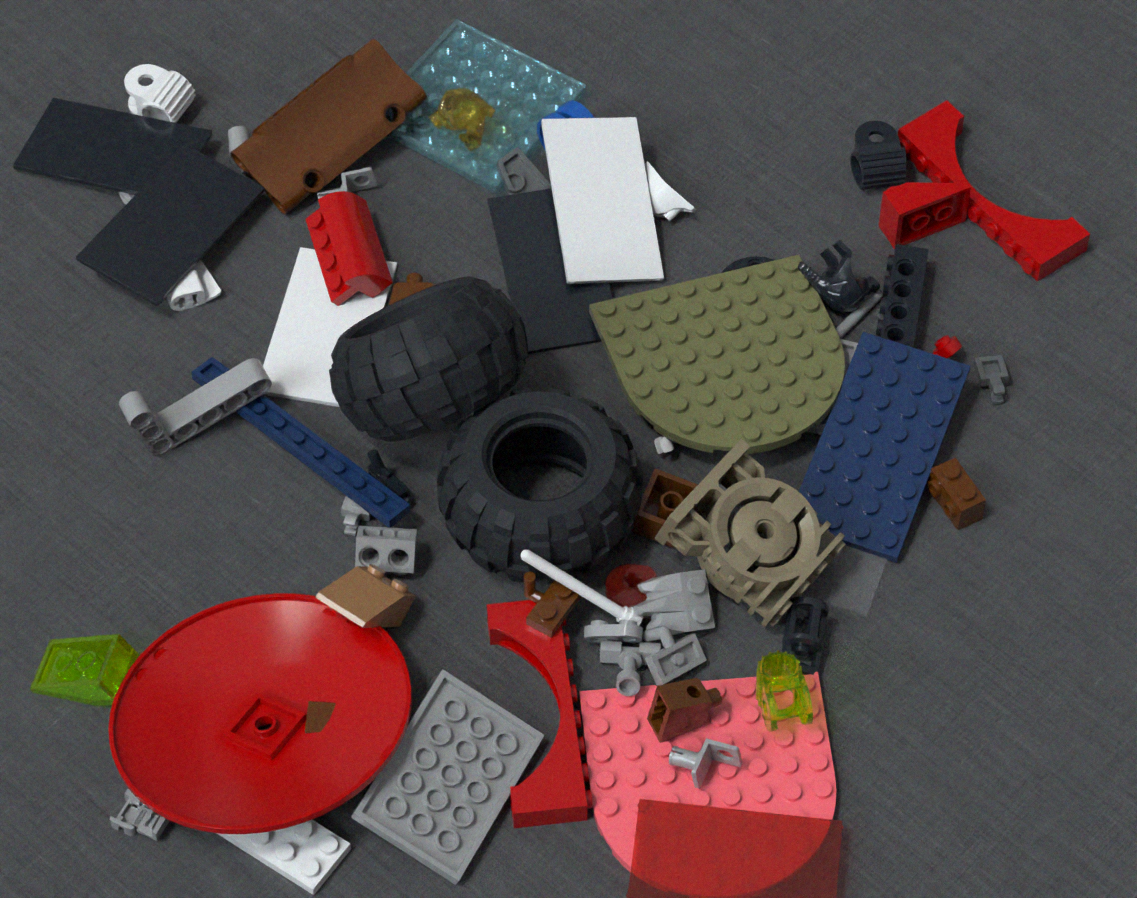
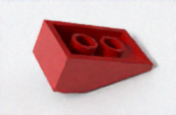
(921, 210)

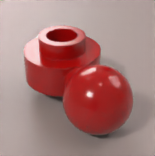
(947, 346)

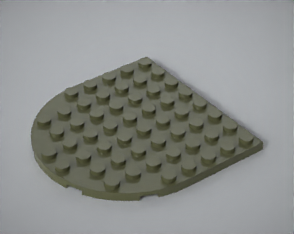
(726, 356)

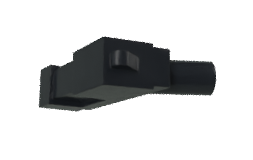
(382, 474)

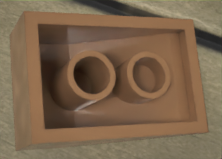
(368, 597)

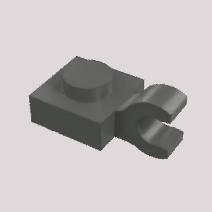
(992, 373)

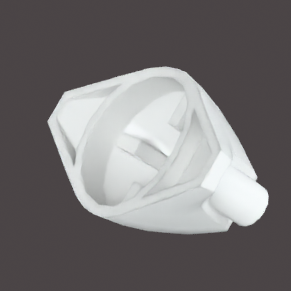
(664, 199)

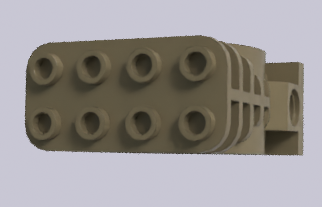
(769, 509)

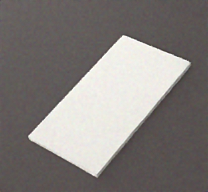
(602, 200)
(309, 330)

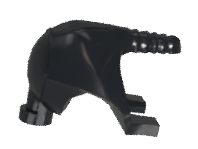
(839, 287)

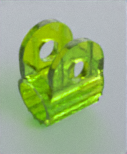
(781, 673)

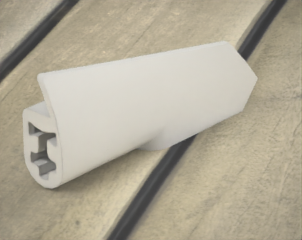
(194, 289)

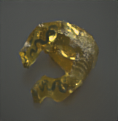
(463, 111)

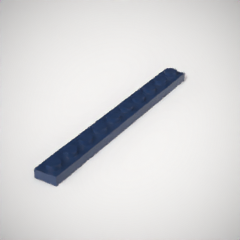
(314, 452)

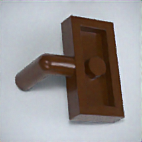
(551, 606)

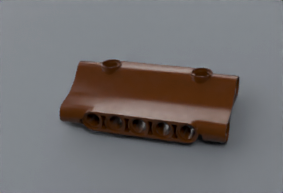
(328, 125)

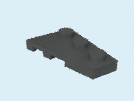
(520, 174)

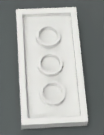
(299, 853)

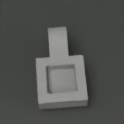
(353, 515)

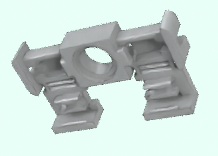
(140, 817)

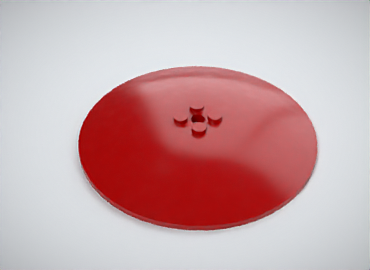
(203, 688)

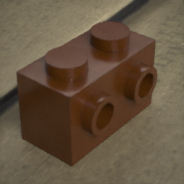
(956, 494)

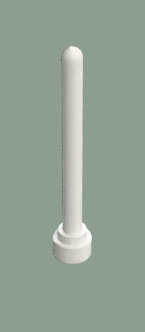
(580, 588)

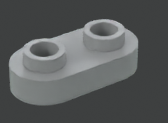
(625, 631)

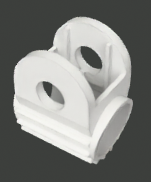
(167, 95)

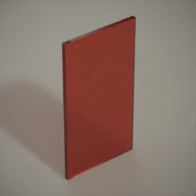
(731, 853)

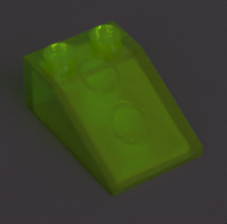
(84, 668)

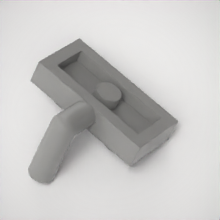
(674, 657)

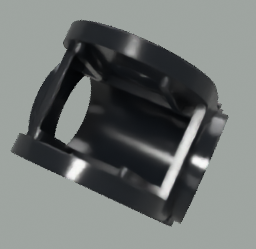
(875, 162)

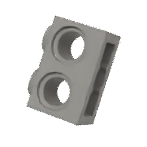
(387, 541)

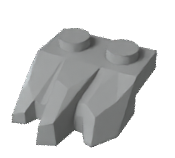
(677, 602)

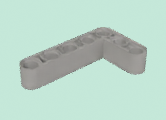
(196, 410)

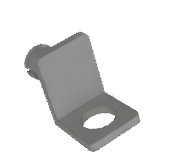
(350, 185)
(700, 761)

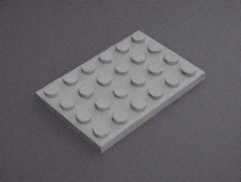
(448, 777)

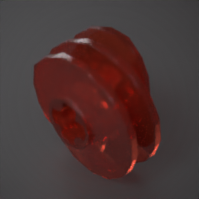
(623, 582)

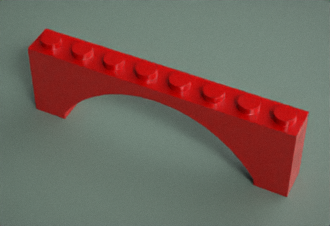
(1032, 242)
(556, 788)

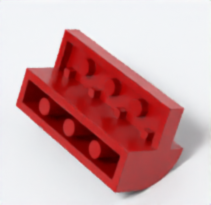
(348, 247)

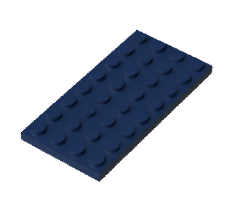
(882, 443)

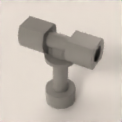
(629, 660)

